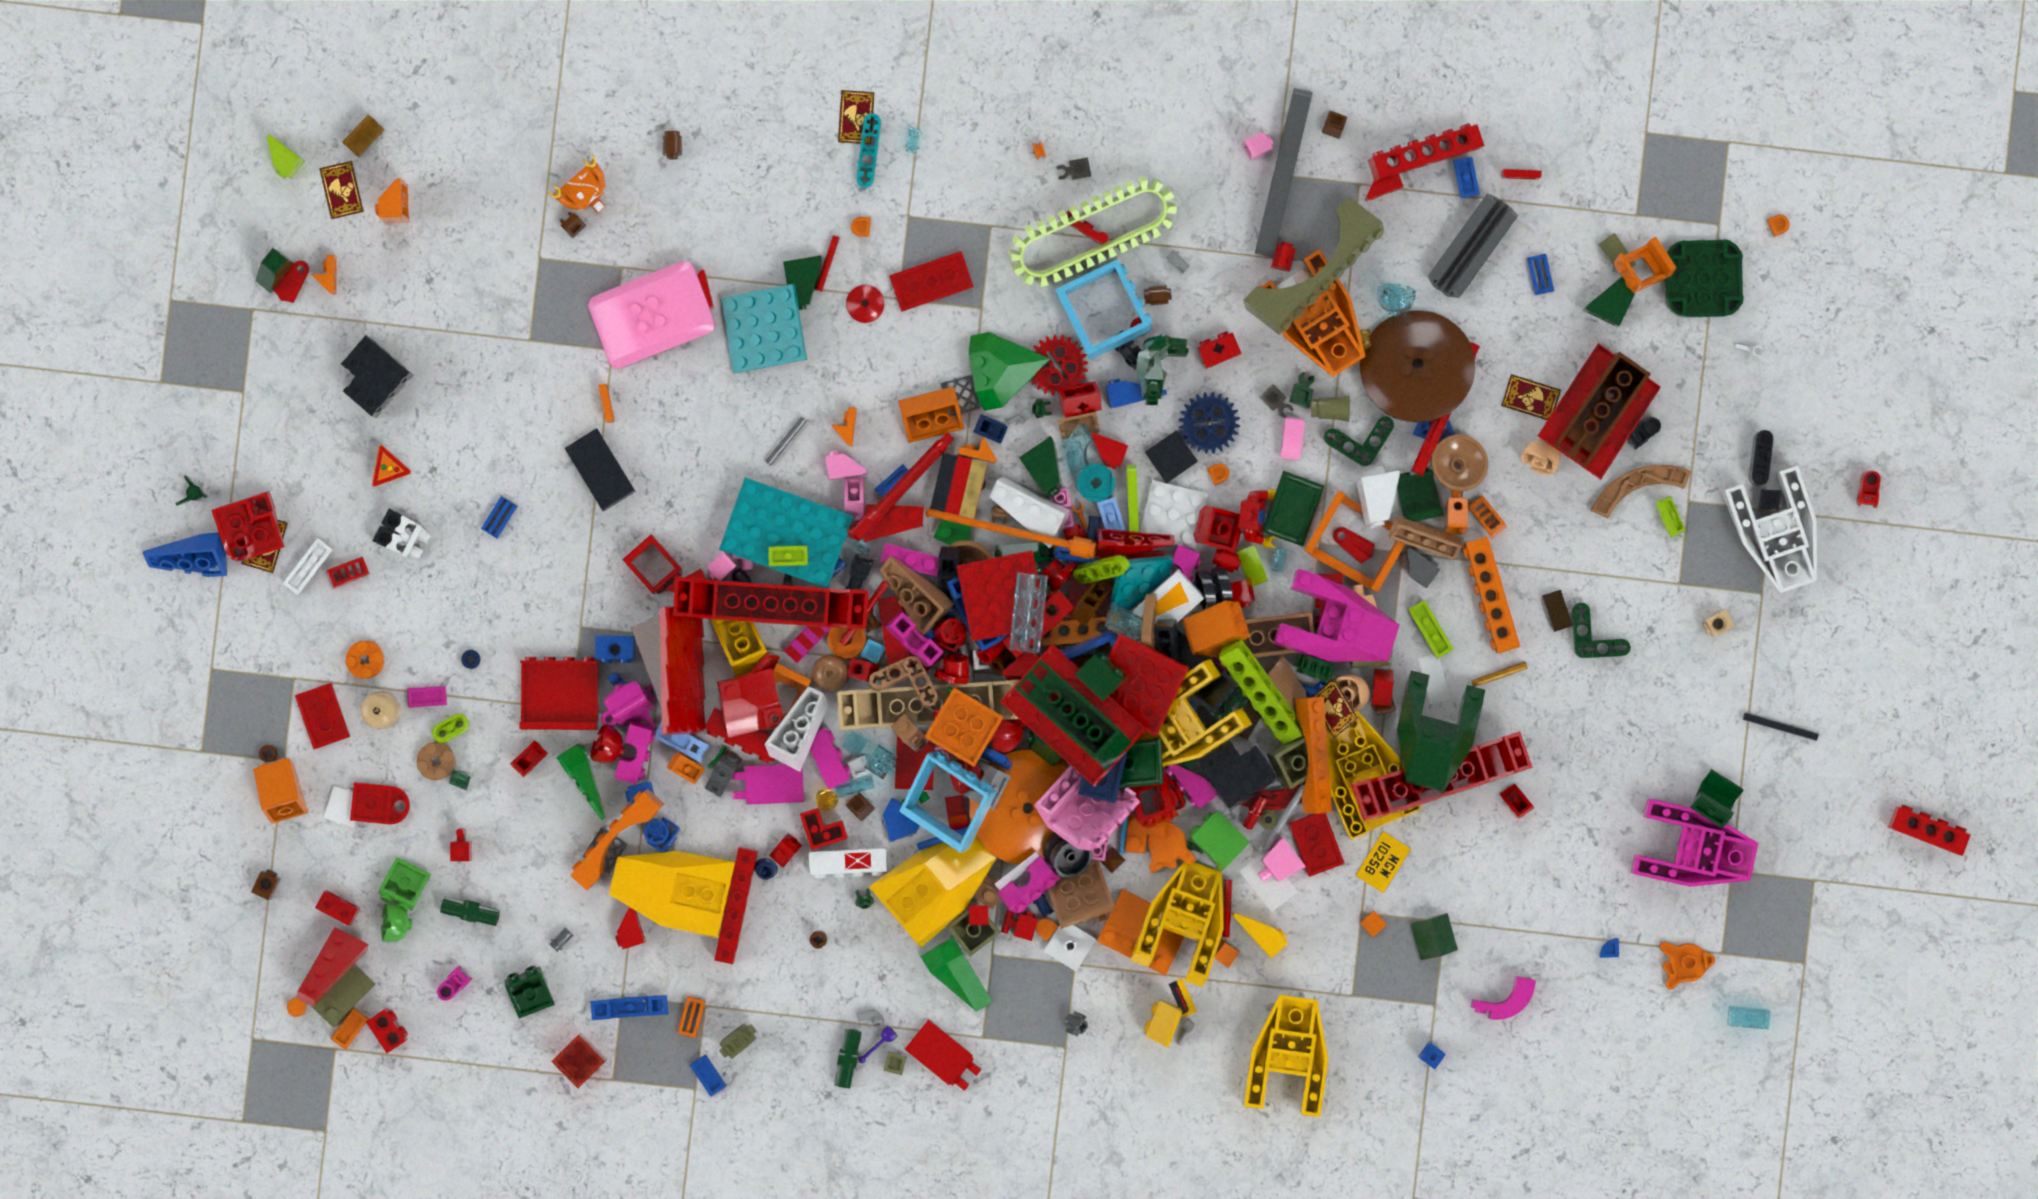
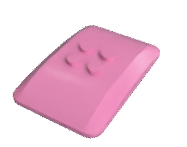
(651, 314)

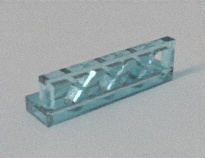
(1025, 612)

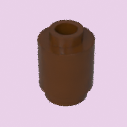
(672, 144)
(1157, 295)

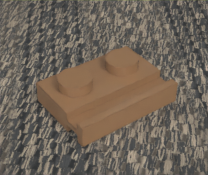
(988, 892)

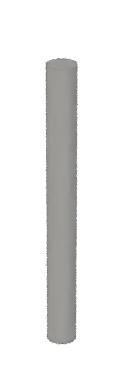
(1284, 818)

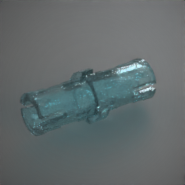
(855, 787)

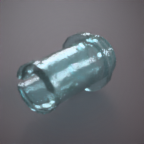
(913, 140)
(1279, 559)

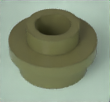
(1272, 824)

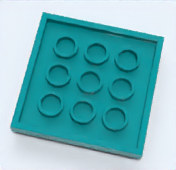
(764, 328)

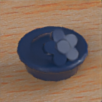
(766, 868)

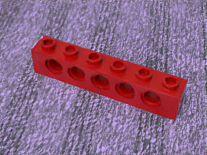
(1381, 169)
(736, 905)

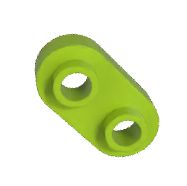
(451, 728)

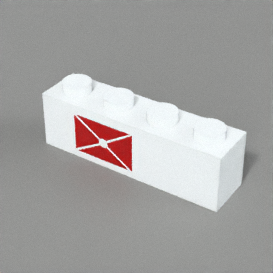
(848, 861)

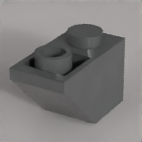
(1420, 568)

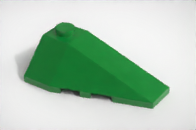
(579, 768)
(954, 971)

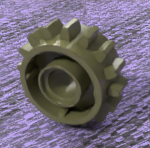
(737, 1040)

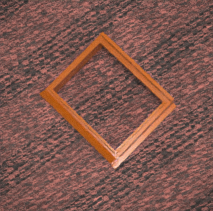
(1373, 585)

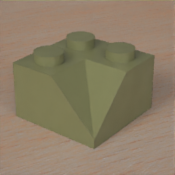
(1290, 762)
(972, 936)

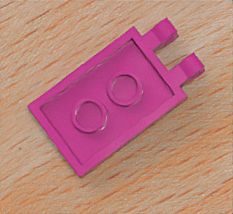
(770, 784)

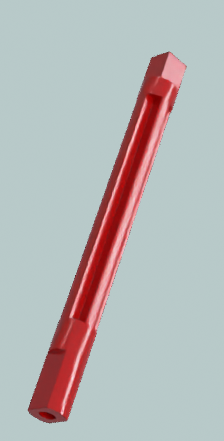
(1433, 437)
(901, 487)

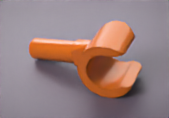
(1080, 514)

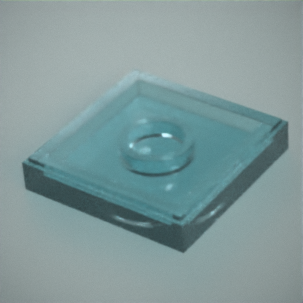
(1124, 621)

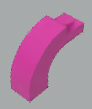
(1515, 1003)

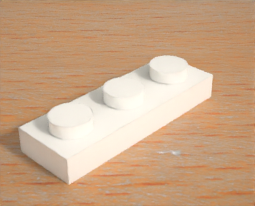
(308, 566)

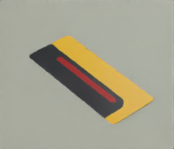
(1182, 997)

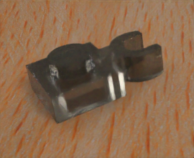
(1078, 169)
(1274, 399)

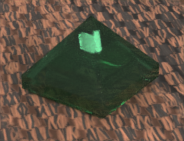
(460, 779)

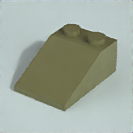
(344, 995)

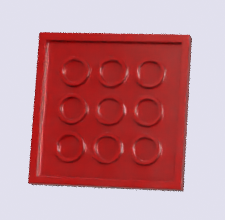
(990, 593)
(1150, 682)

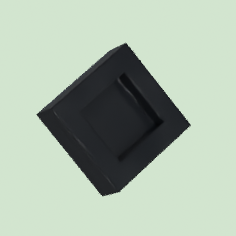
(1769, 499)

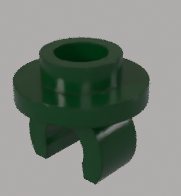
(1038, 408)
(864, 901)

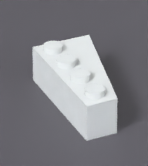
(1030, 508)
(798, 729)

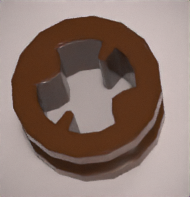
(265, 748)

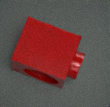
(1243, 592)
(868, 669)

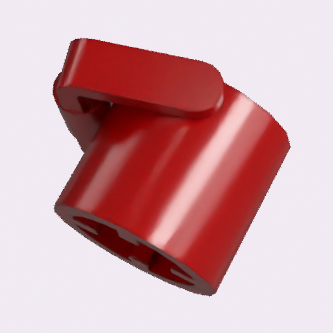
(1058, 573)
(950, 632)
(955, 669)
(1157, 799)

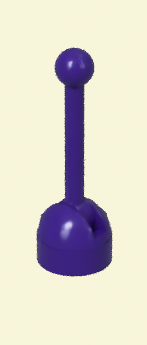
(887, 1035)

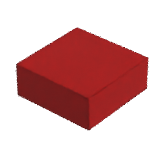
(978, 914)

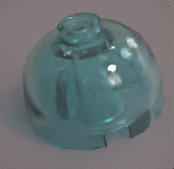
(1395, 299)

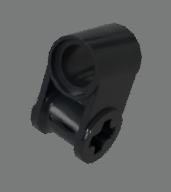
(1643, 433)

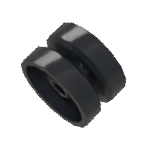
(1213, 586)
(1064, 857)

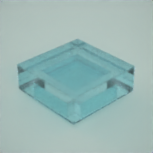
(855, 743)

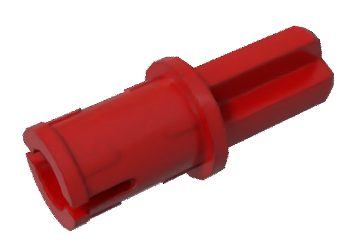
(1255, 811)

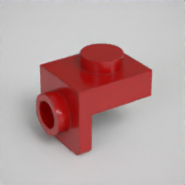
(785, 850)

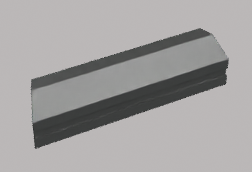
(1472, 246)

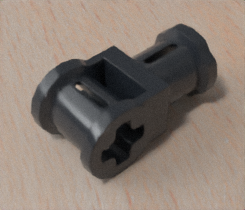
(859, 572)

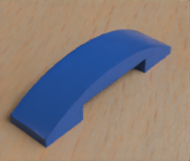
(629, 1007)

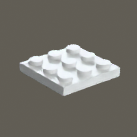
(1173, 512)

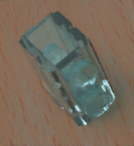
(1748, 1017)

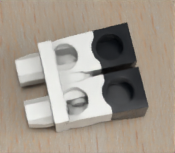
(407, 535)

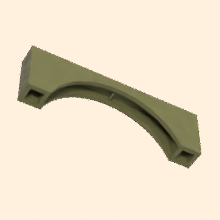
(1282, 306)

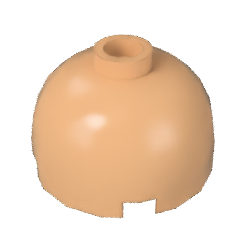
(1541, 457)
(1355, 690)

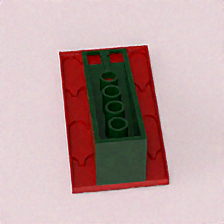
(1071, 717)

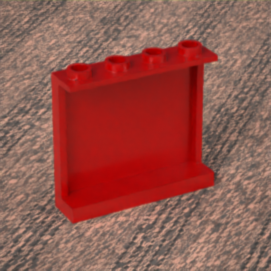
(559, 694)

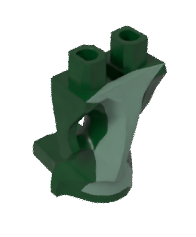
(1149, 367)

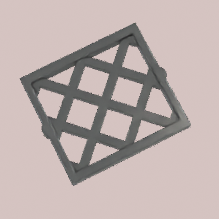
(964, 410)
(624, 845)

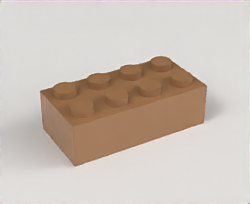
(1263, 632)

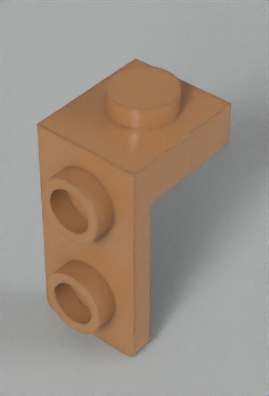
(909, 733)

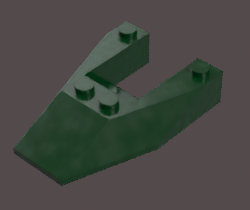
(1433, 747)

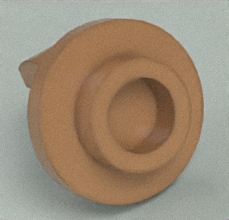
(998, 511)

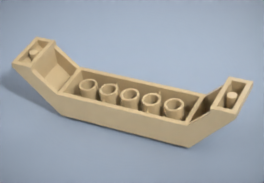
(883, 708)

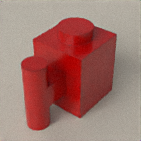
(1283, 256)
(461, 849)
(1024, 926)

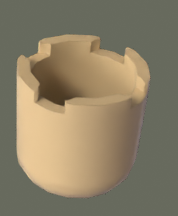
(389, 710)

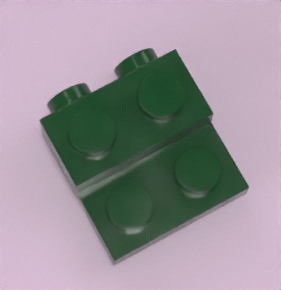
(529, 991)

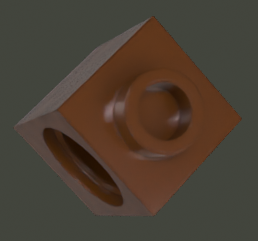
(258, 888)

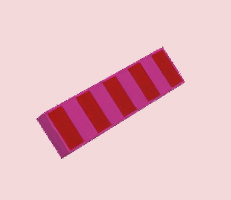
(805, 642)

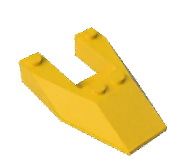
(1183, 733)
(1192, 908)
(1290, 1044)

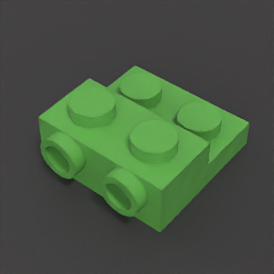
(403, 884)

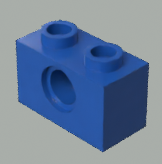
(604, 643)

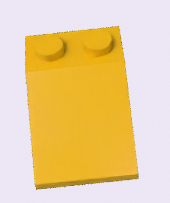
(740, 643)
(1265, 935)
(1163, 1022)

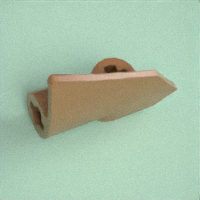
(1286, 682)

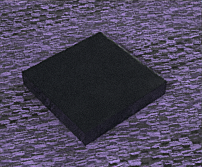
(1171, 456)

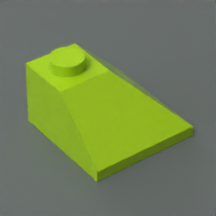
(283, 159)

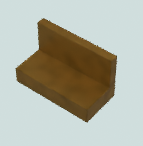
(363, 136)

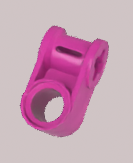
(454, 983)

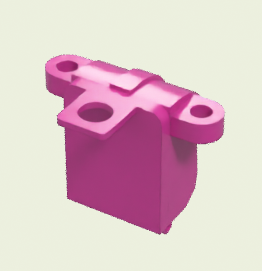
(629, 703)

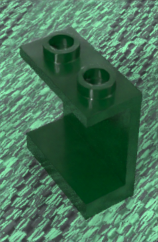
(1418, 496)
(1716, 798)

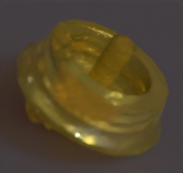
(1364, 333)
(826, 799)

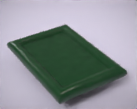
(1293, 508)
(1143, 764)

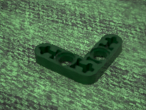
(1366, 447)
(1587, 639)

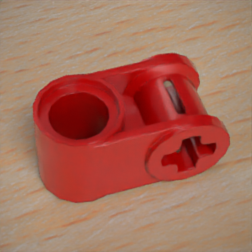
(1868, 490)

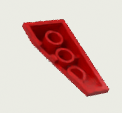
(1123, 543)

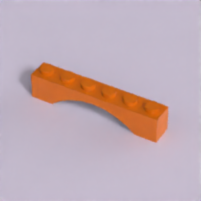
(1317, 791)
(592, 867)

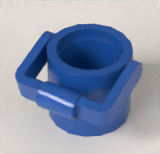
(658, 831)

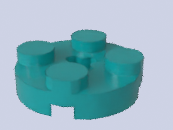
(1089, 474)

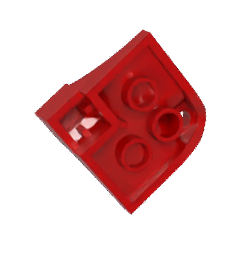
(249, 526)
(749, 702)

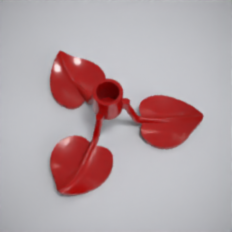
(1004, 740)

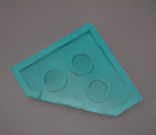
(1140, 579)

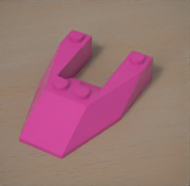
(1348, 626)
(1704, 850)

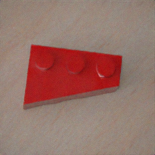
(895, 521)

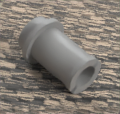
(1177, 261)

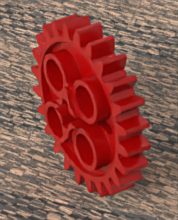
(1072, 355)

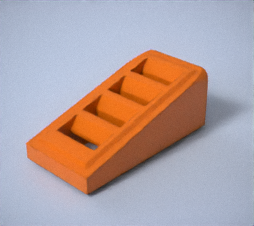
(1498, 528)

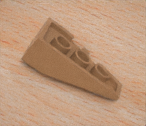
(919, 598)

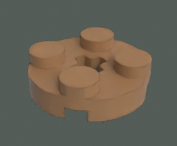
(426, 766)

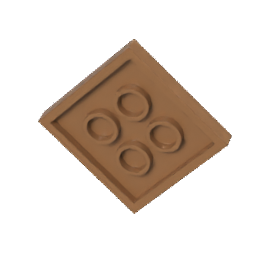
(1081, 896)

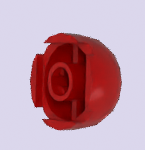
(607, 746)

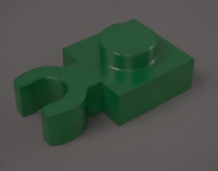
(1301, 393)

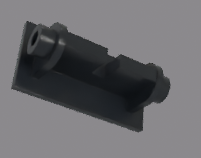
(1128, 353)

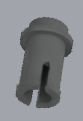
(561, 939)

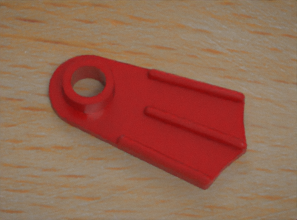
(292, 282)
(1355, 545)

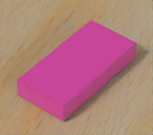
(427, 696)

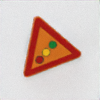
(387, 467)

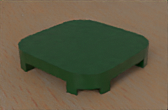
(1706, 279)

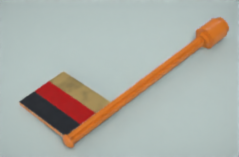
(958, 497)

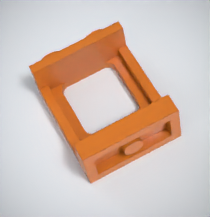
(1655, 258)
(792, 679)

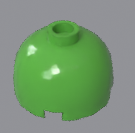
(394, 923)

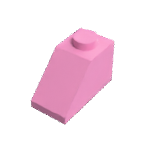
(1258, 145)
(842, 466)
(854, 497)
(721, 567)

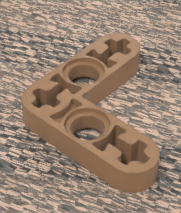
(1149, 620)
(906, 673)

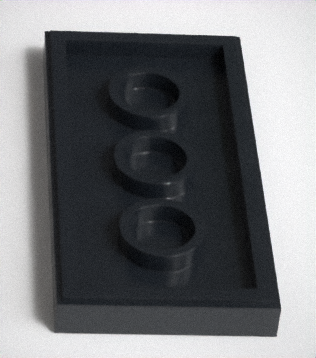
(600, 469)

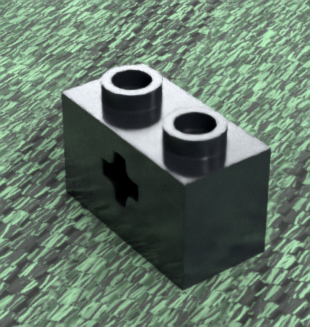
(1166, 637)

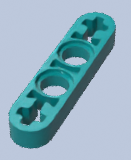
(865, 150)

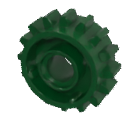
(1314, 667)

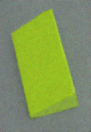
(1252, 565)

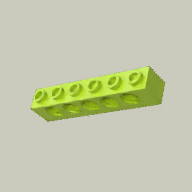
(1261, 682)

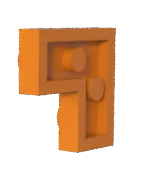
(1137, 835)

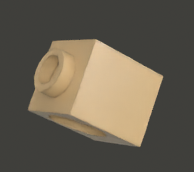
(1726, 620)

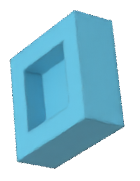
(872, 651)

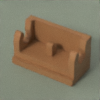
(1069, 424)

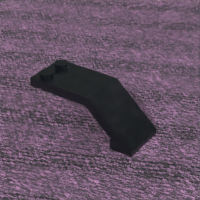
(1215, 692)

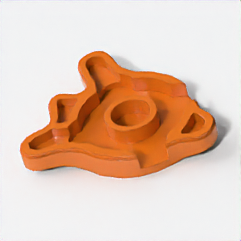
(1168, 849)
(1685, 963)

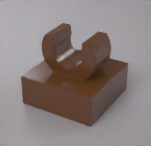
(573, 224)

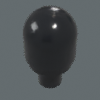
(741, 576)

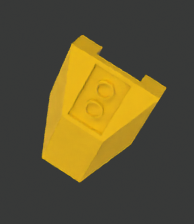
(1357, 756)
(933, 887)
(675, 889)

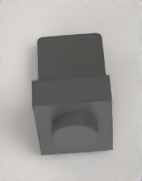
(723, 773)

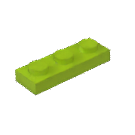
(1430, 629)

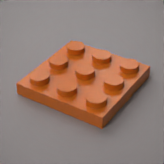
(963, 727)

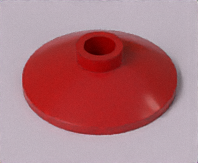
(872, 311)

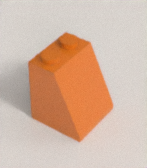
(1215, 628)
(280, 790)

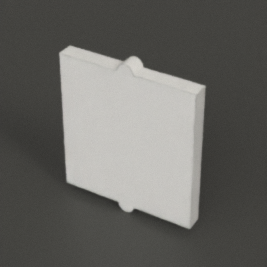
(340, 806)

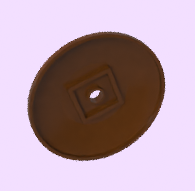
(1422, 392)

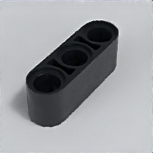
(1758, 448)

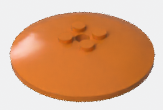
(1008, 829)

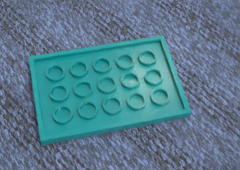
(776, 518)

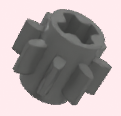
(1076, 1023)

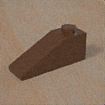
(1092, 600)

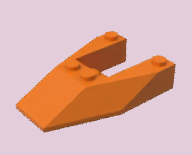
(1328, 327)

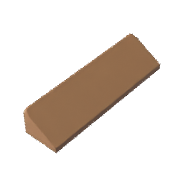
(1425, 538)

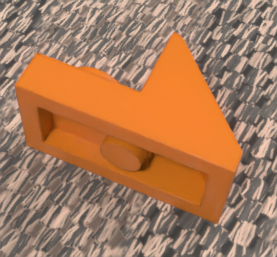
(328, 280)
(847, 432)
(983, 454)
(685, 767)
(1225, 953)

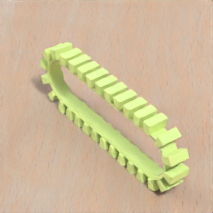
(1156, 186)

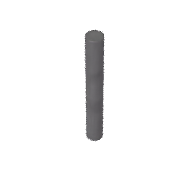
(785, 441)

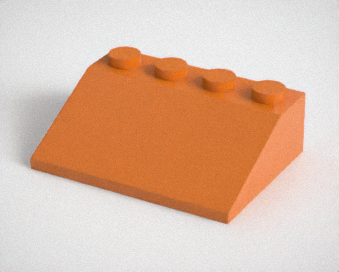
(1124, 926)

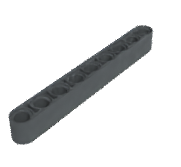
(1283, 172)

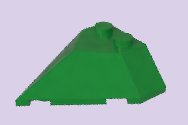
(1000, 368)

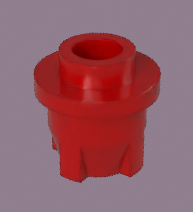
(1074, 531)

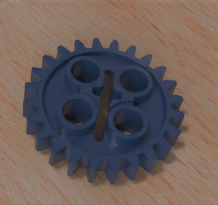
(1206, 405)

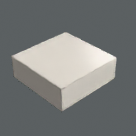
(857, 767)

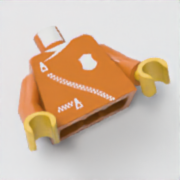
(583, 188)

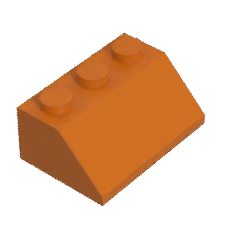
(393, 203)
(929, 416)

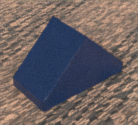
(990, 429)

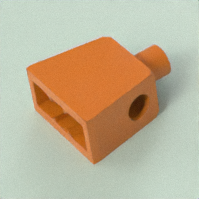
(1456, 519)

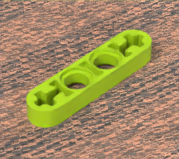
(1132, 498)
(1117, 564)

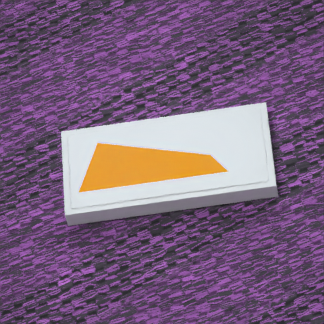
(1174, 598)

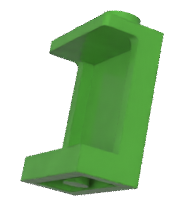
(1218, 839)

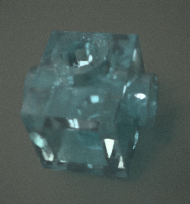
(881, 762)

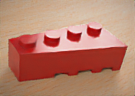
(334, 960)

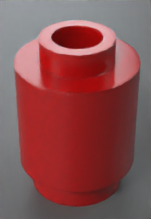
(1227, 559)
(991, 653)

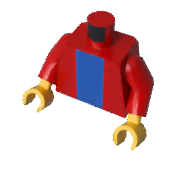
(1253, 517)

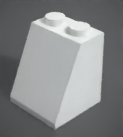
(1377, 497)

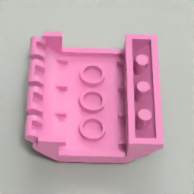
(1079, 818)

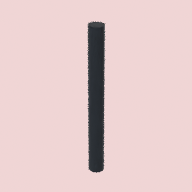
(1780, 726)

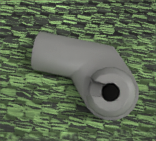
(871, 1015)

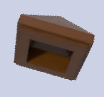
(1112, 860)

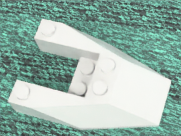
(1783, 541)

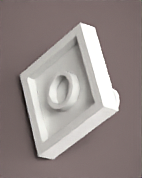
(1070, 946)

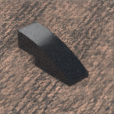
(948, 561)

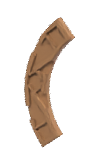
(1636, 479)

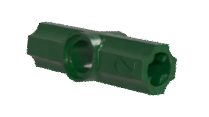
(470, 911)
(847, 1058)

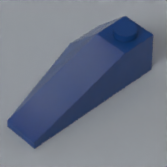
(193, 554)

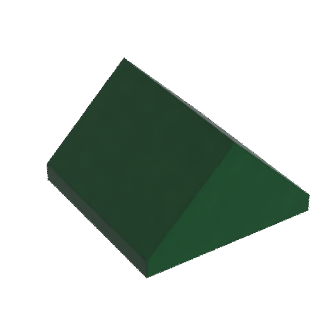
(1434, 936)

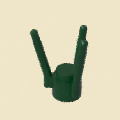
(193, 492)

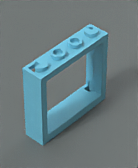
(1117, 340)
(932, 824)

